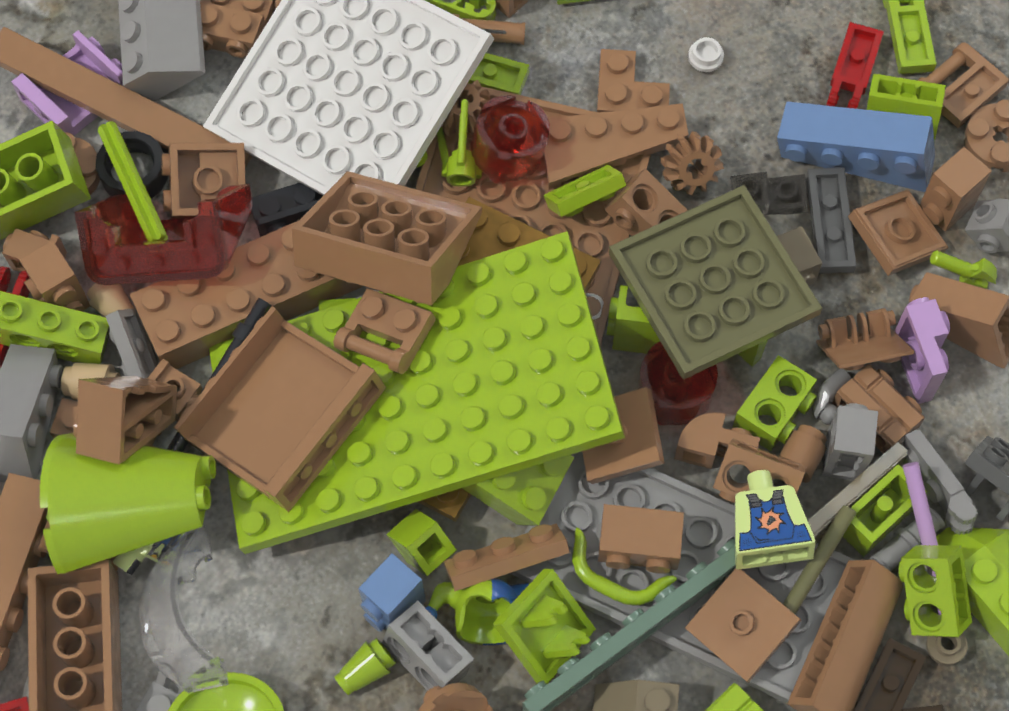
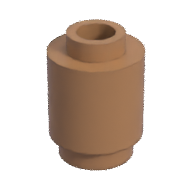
(806, 448)

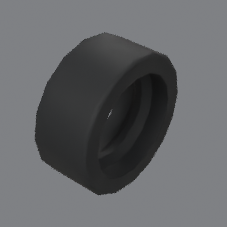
(136, 143)

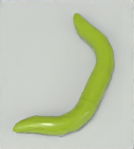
(608, 587)

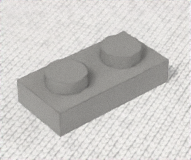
(132, 342)

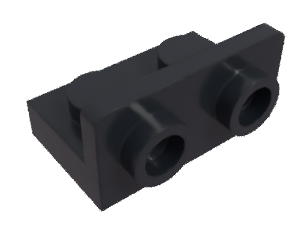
(282, 207)

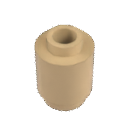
(71, 374)

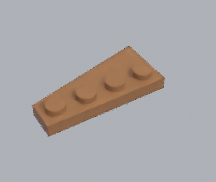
(609, 138)

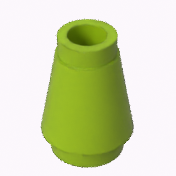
(365, 666)

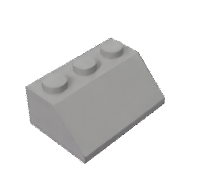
(160, 45)

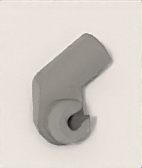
(827, 390)

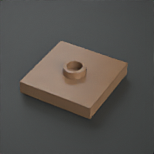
(897, 232)
(638, 449)
(743, 624)

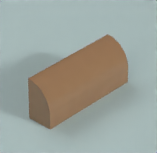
(847, 638)

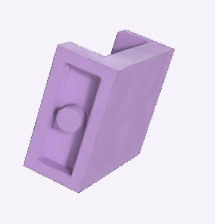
(56, 109)

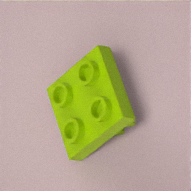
(544, 626)

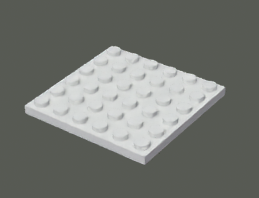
(348, 87)

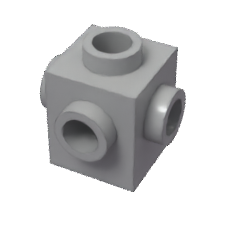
(990, 225)

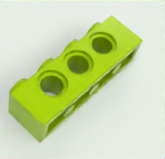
(36, 323)

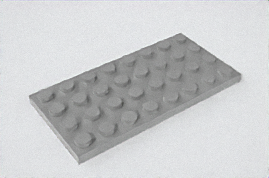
(706, 528)

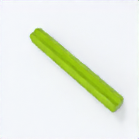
(132, 182)

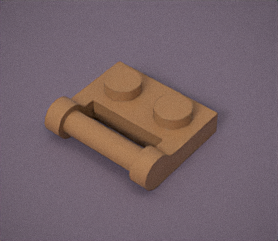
(972, 88)
(389, 320)

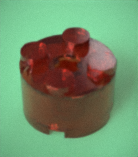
(509, 139)
(676, 400)

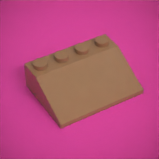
(385, 237)

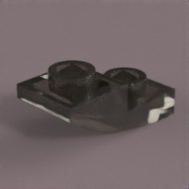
(776, 194)

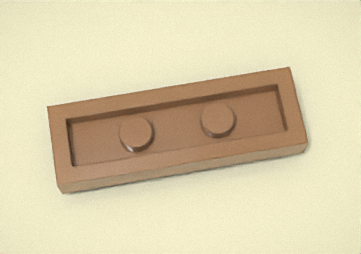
(506, 556)

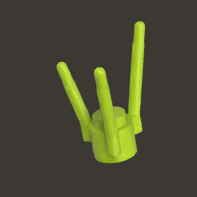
(460, 167)

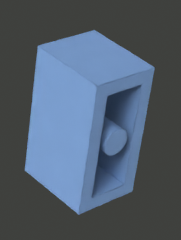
(390, 592)

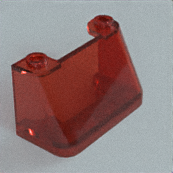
(195, 249)

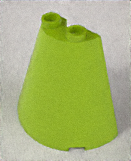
(115, 508)

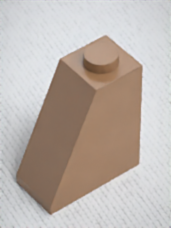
(975, 316)

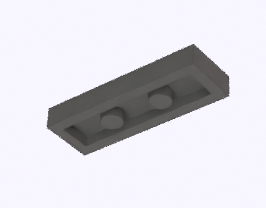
(830, 219)

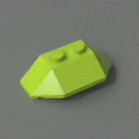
(986, 576)

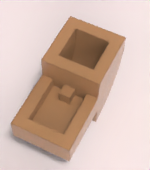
(706, 438)

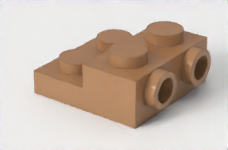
(234, 24)
(199, 174)

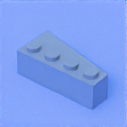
(863, 142)

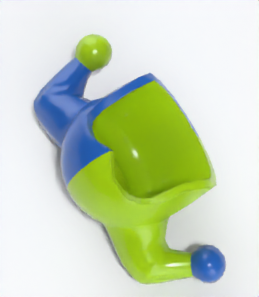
(476, 608)

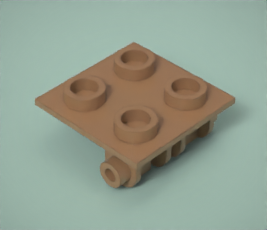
(871, 343)

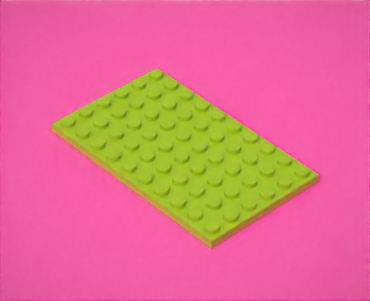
(493, 390)

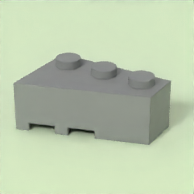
(26, 403)

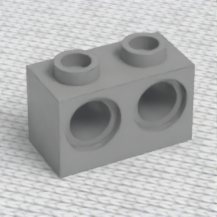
(850, 442)
(426, 648)

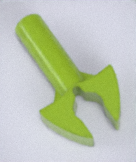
(973, 274)

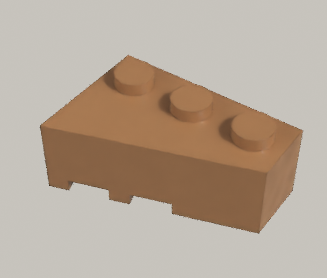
(121, 415)

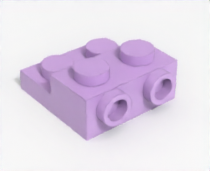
(924, 331)

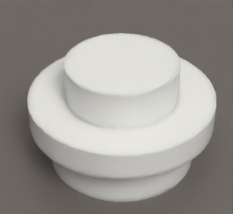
(706, 55)

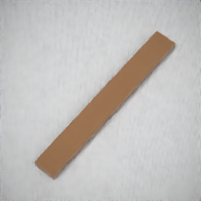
(99, 93)

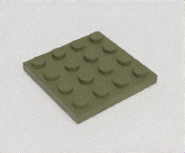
(714, 281)

